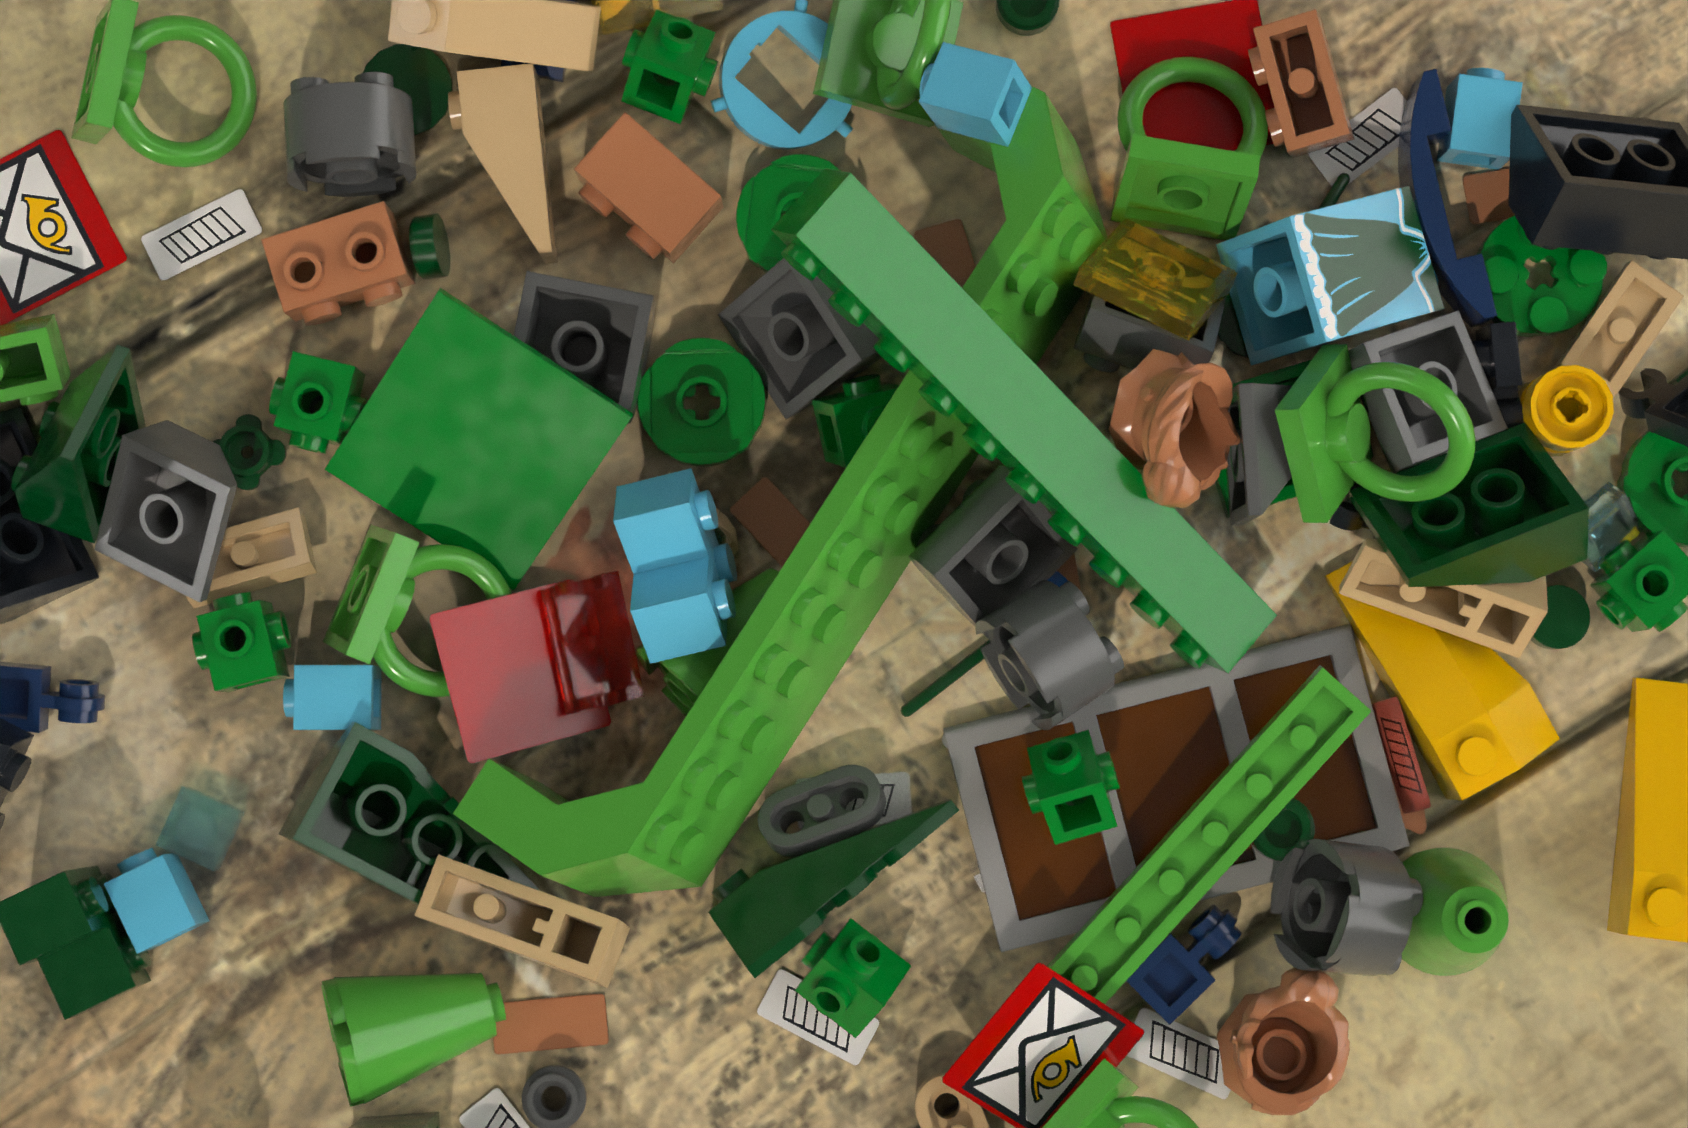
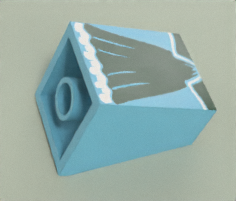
(1330, 274)

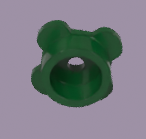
(266, 451)

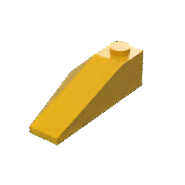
(1457, 697)
(1652, 826)

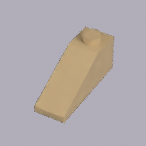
(511, 30)
(506, 131)
(1488, 614)
(523, 921)

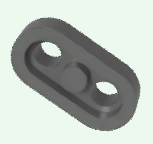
(821, 806)

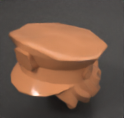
(1174, 425)
(1285, 1044)

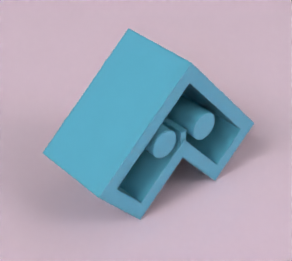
(676, 565)

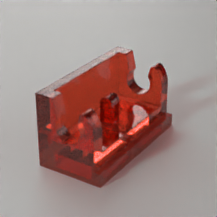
(592, 643)

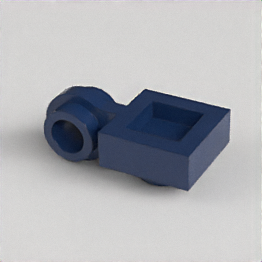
(27, 697)
(1173, 975)

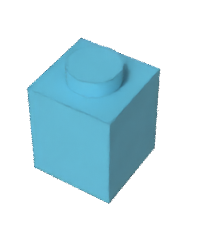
(974, 93)
(1480, 118)
(333, 697)
(155, 899)

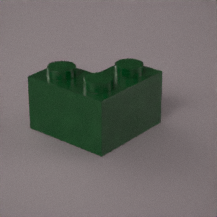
(75, 939)

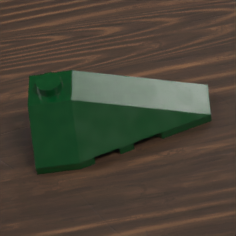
(387, 818)
(792, 897)

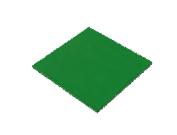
(478, 438)

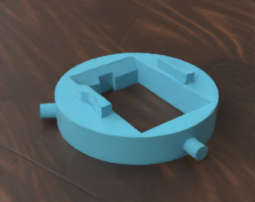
(753, 115)

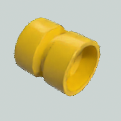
(1567, 408)

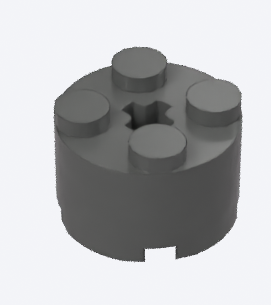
(349, 135)
(1049, 652)
(1344, 908)

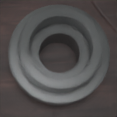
(536, 1108)

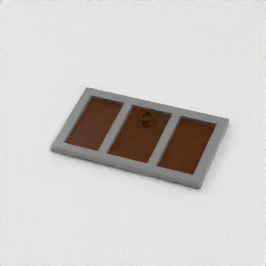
(1168, 746)

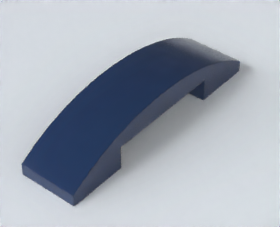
(1426, 123)

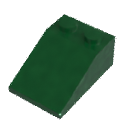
(80, 441)
(1500, 524)

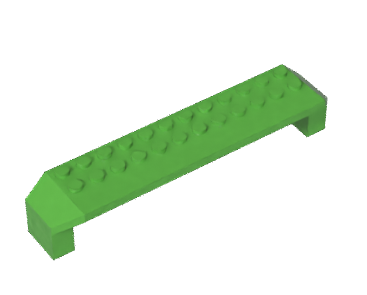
(832, 583)

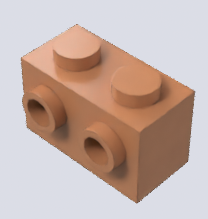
(1303, 84)
(647, 189)
(339, 264)

